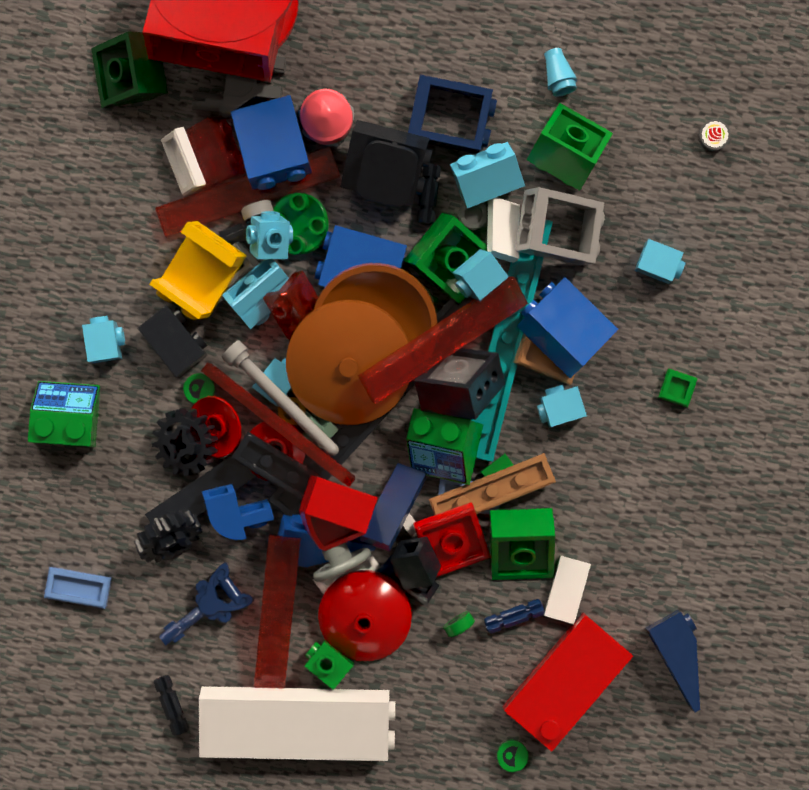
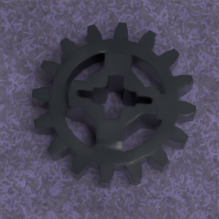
(186, 440)
(168, 536)

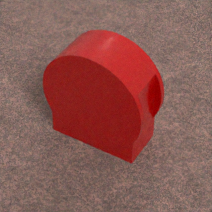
(220, 34)

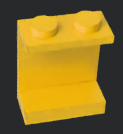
(199, 271)

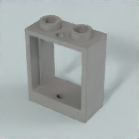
(533, 222)

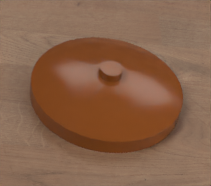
(387, 288)
(330, 353)

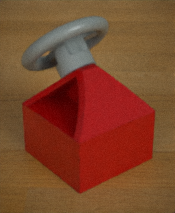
(332, 518)

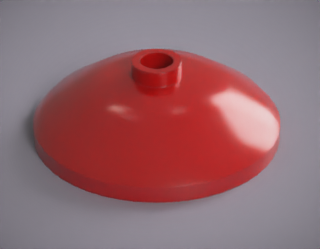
(366, 596)

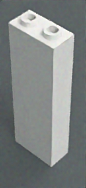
(295, 723)

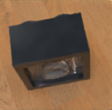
(461, 384)

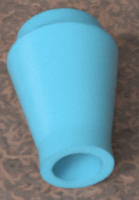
(559, 73)

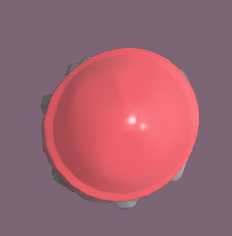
(326, 117)

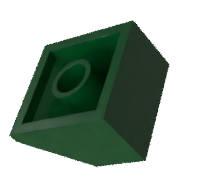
(126, 72)

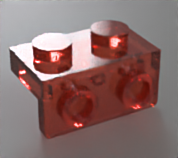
(215, 151)
(292, 302)

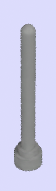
(238, 356)

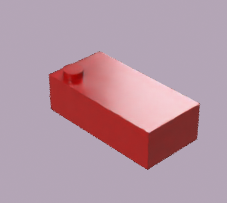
(567, 682)

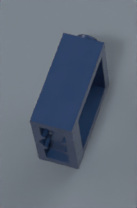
(419, 109)

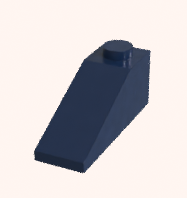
(678, 649)

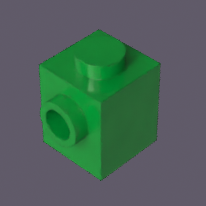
(327, 663)

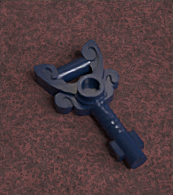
(209, 604)

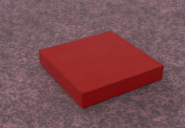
(455, 538)

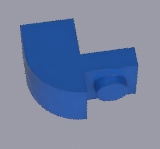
(230, 518)

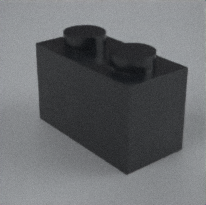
(173, 341)

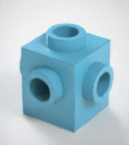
(269, 236)

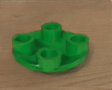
(307, 219)

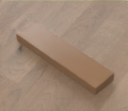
(498, 487)

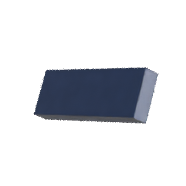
(394, 506)

